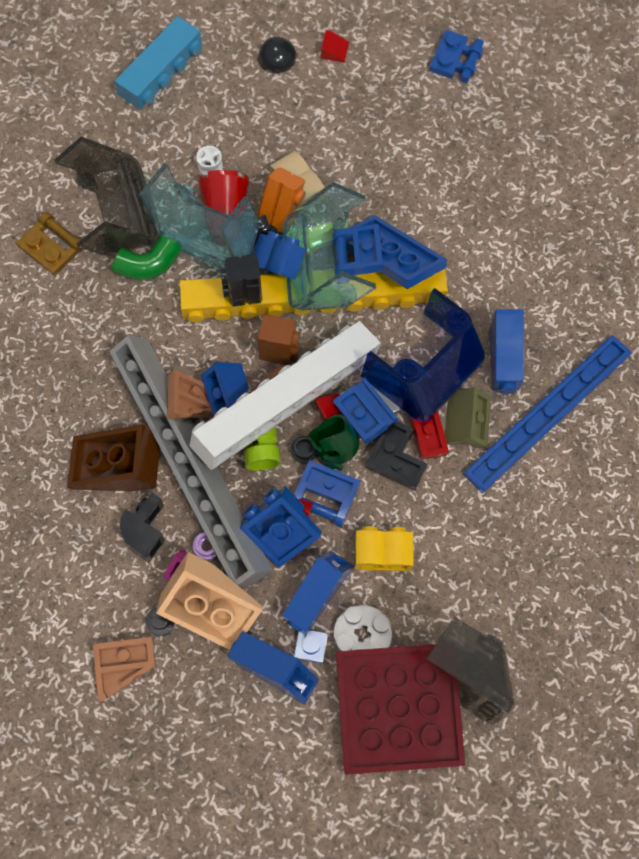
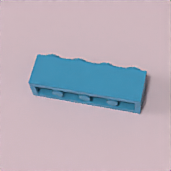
(159, 63)

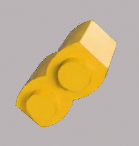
(384, 550)

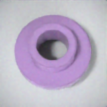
(197, 547)

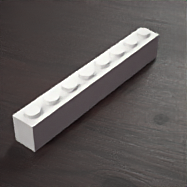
(283, 395)

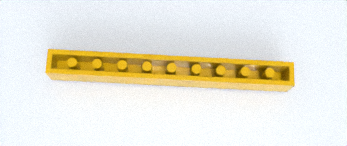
(206, 299)

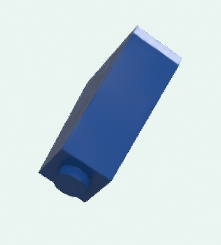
(507, 350)
(317, 590)
(273, 667)

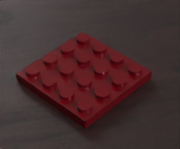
(397, 711)

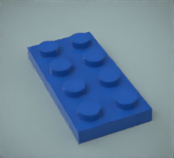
(403, 257)

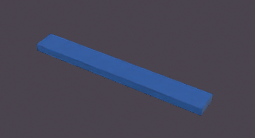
(547, 414)

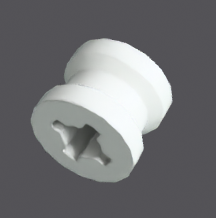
(210, 155)

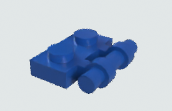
(448, 55)

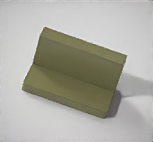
(468, 418)

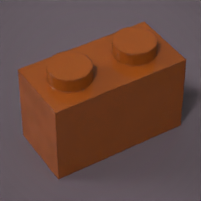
(278, 340)

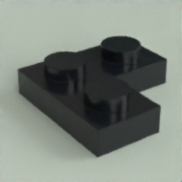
(391, 462)

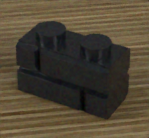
(242, 280)

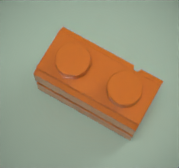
(281, 197)

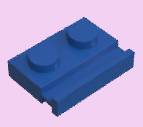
(365, 410)

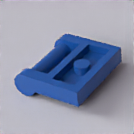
(366, 250)
(331, 486)

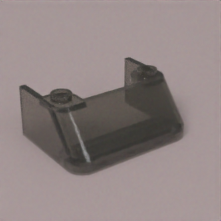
(117, 183)
(479, 667)

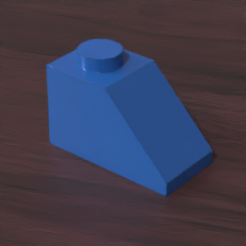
(224, 384)

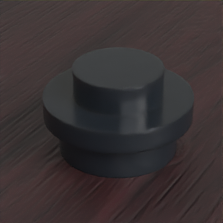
(303, 450)
(157, 624)

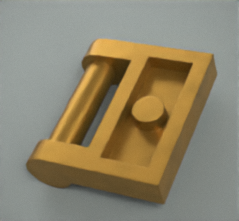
(44, 249)

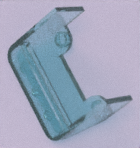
(313, 226)
(195, 227)

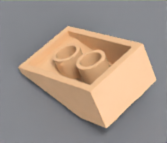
(207, 602)

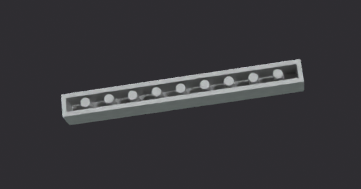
(202, 487)

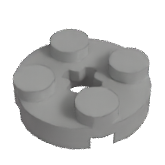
(354, 619)

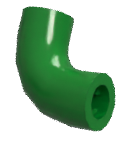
(147, 265)

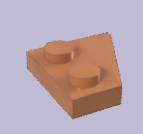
(186, 397)
(121, 663)

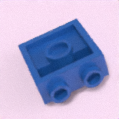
(279, 526)

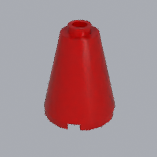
(223, 190)

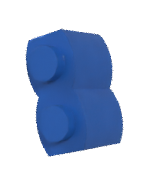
(279, 254)

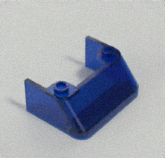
(427, 389)

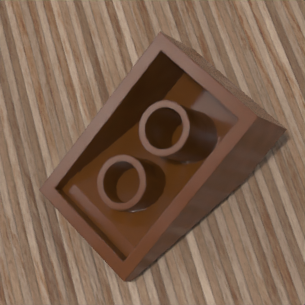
(114, 460)

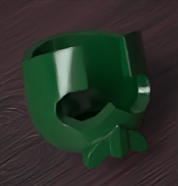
(335, 441)

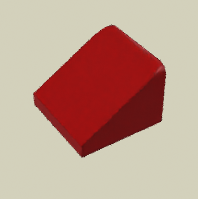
(334, 47)
(326, 406)

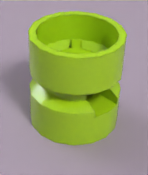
(263, 452)

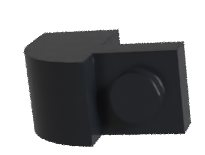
(136, 528)

